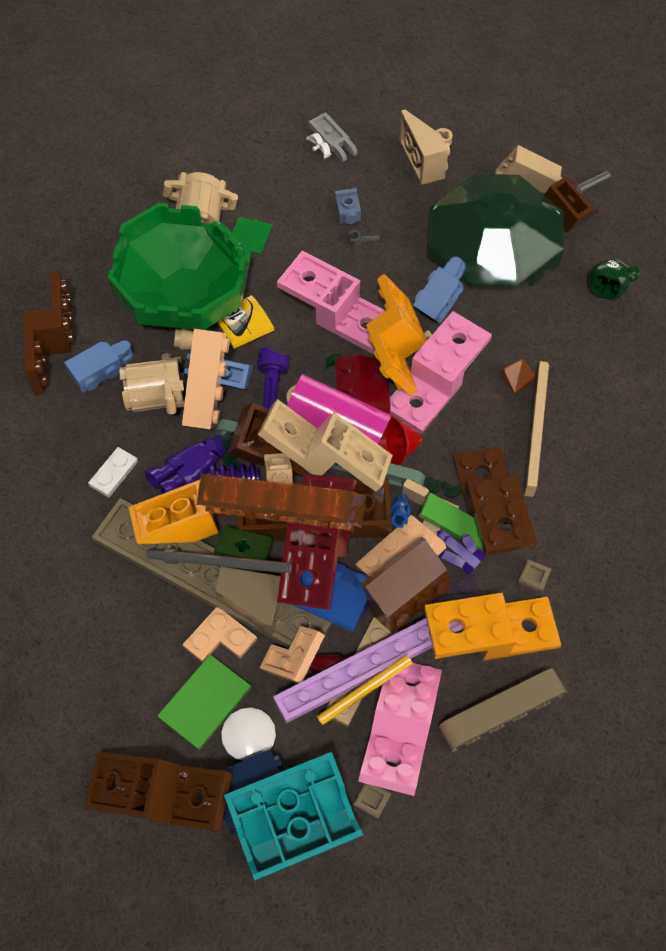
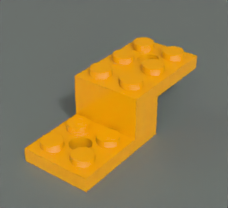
(396, 335)
(491, 627)

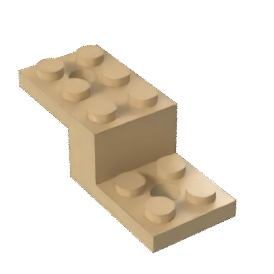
(324, 446)

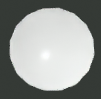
(248, 733)

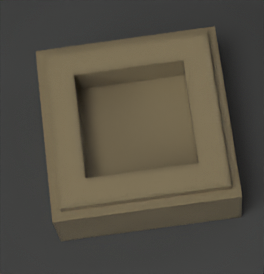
(534, 576)
(372, 800)

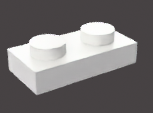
(113, 472)

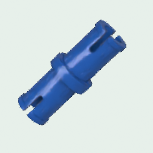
(400, 510)

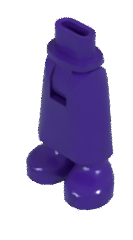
(186, 465)

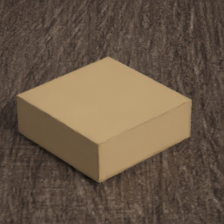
(415, 491)

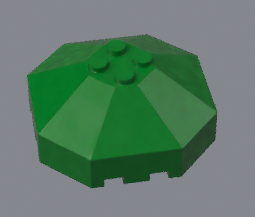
(178, 269)

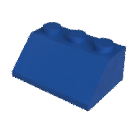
(348, 598)

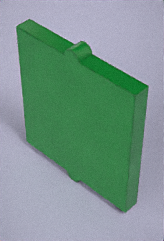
(252, 234)

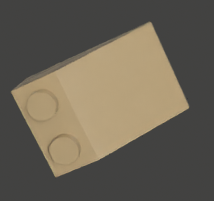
(423, 148)

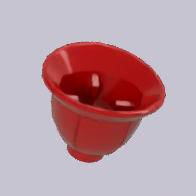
(400, 440)

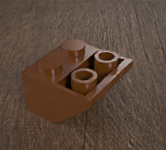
(571, 201)

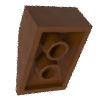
(248, 444)

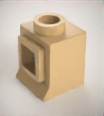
(278, 468)

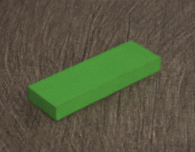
(450, 519)

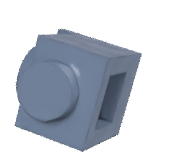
(347, 206)

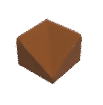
(518, 376)

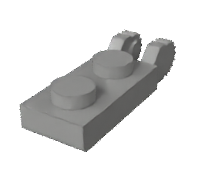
(333, 135)

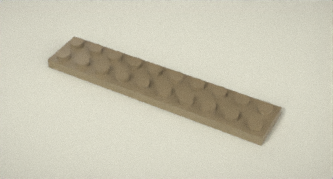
(118, 536)

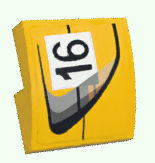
(246, 323)

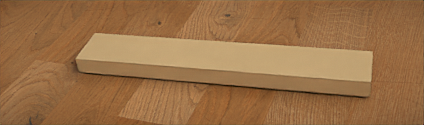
(536, 429)

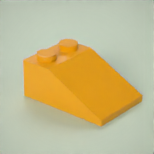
(172, 518)

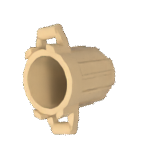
(201, 191)
(153, 385)

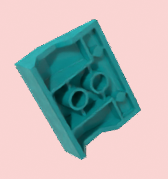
(292, 816)

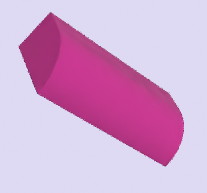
(318, 401)

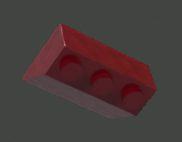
(363, 380)

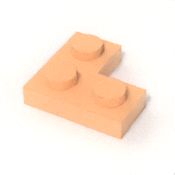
(218, 629)
(295, 662)

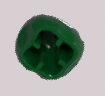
(612, 278)

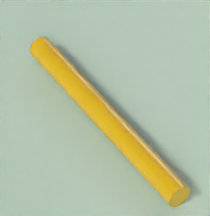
(364, 689)

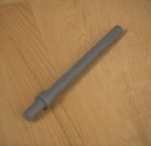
(173, 556)

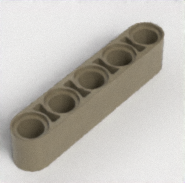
(501, 708)

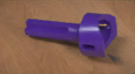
(272, 365)

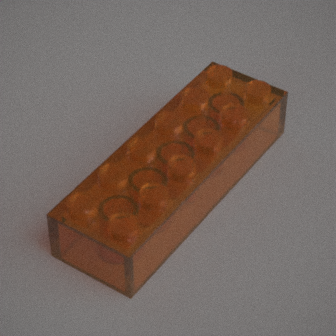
(281, 502)

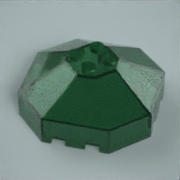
(498, 230)

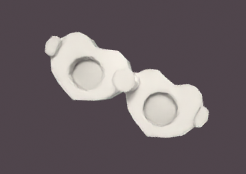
(320, 144)

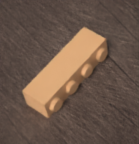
(204, 379)

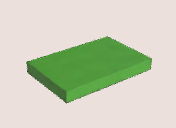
(204, 702)

